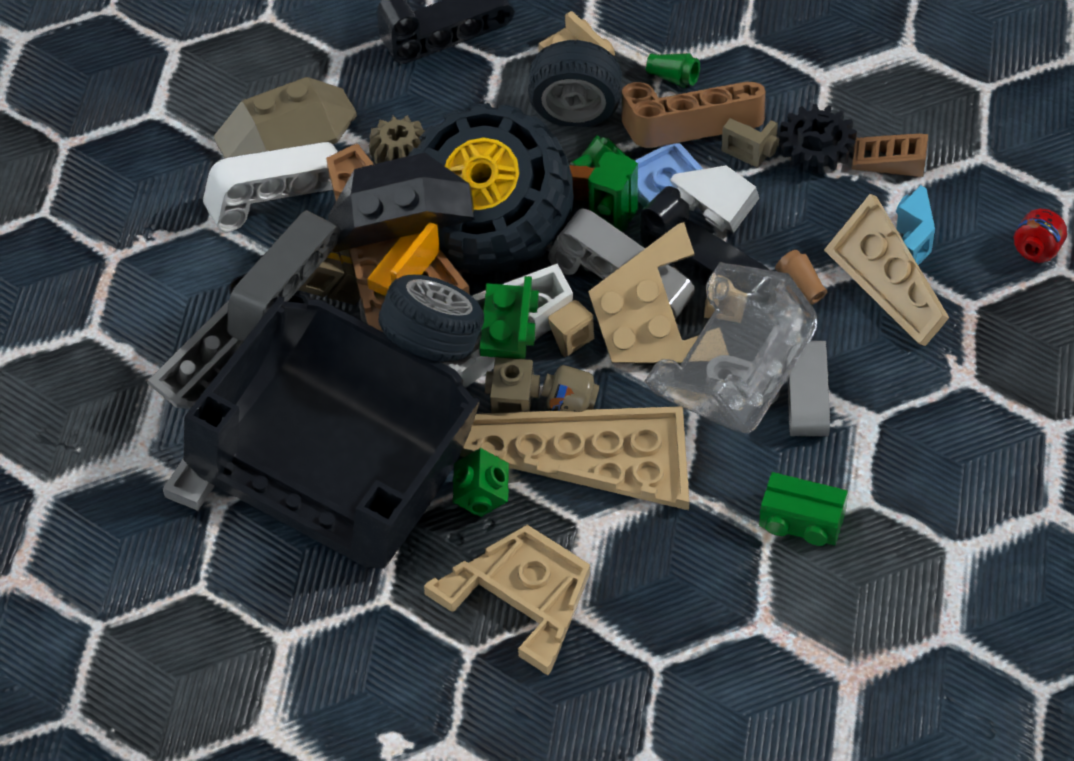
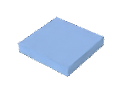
(658, 168)

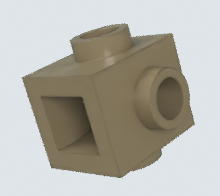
(512, 385)

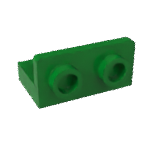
(506, 320)

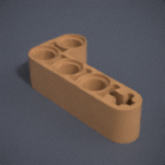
(689, 115)

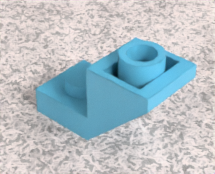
(916, 223)

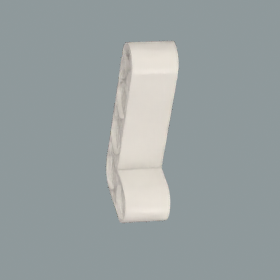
(264, 177)

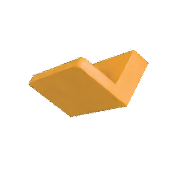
(407, 257)

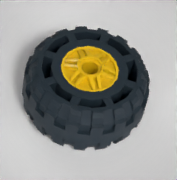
(516, 183)

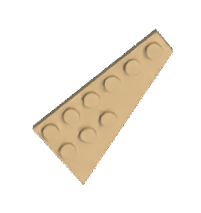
(605, 449)

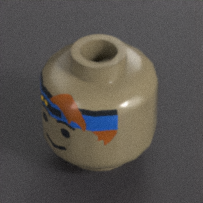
(570, 390)

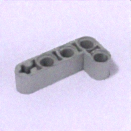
(604, 249)

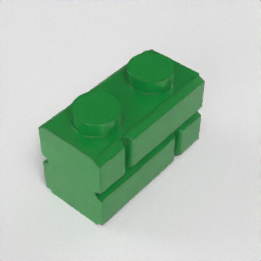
(614, 189)
(803, 509)

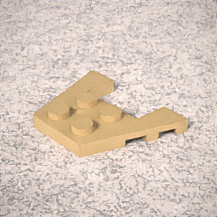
(635, 306)
(530, 576)

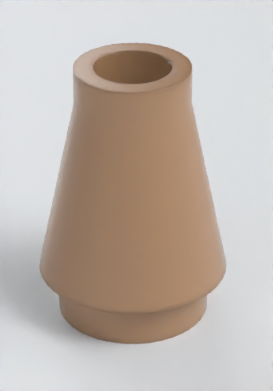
(803, 274)

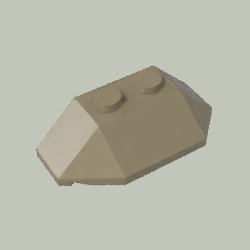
(286, 118)

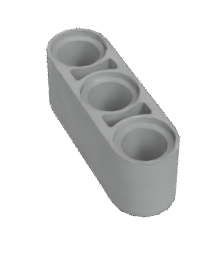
(809, 393)

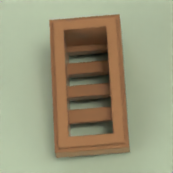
(909, 162)

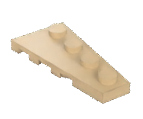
(884, 267)

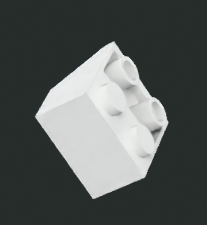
(719, 193)

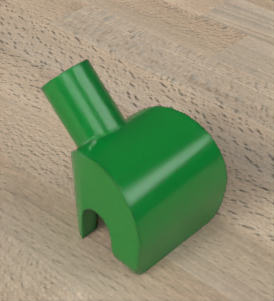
(595, 151)

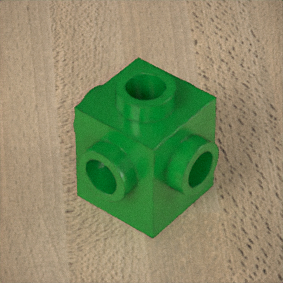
(480, 482)

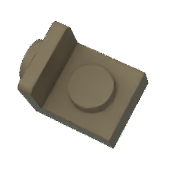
(749, 144)

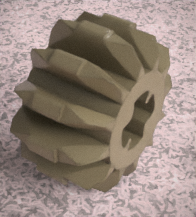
(394, 139)

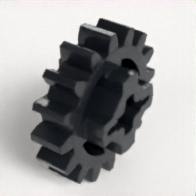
(817, 138)

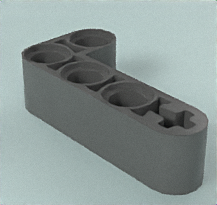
(280, 271)

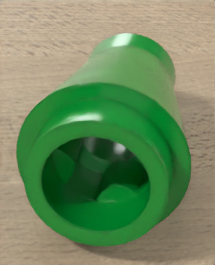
(675, 68)

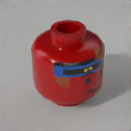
(1041, 233)

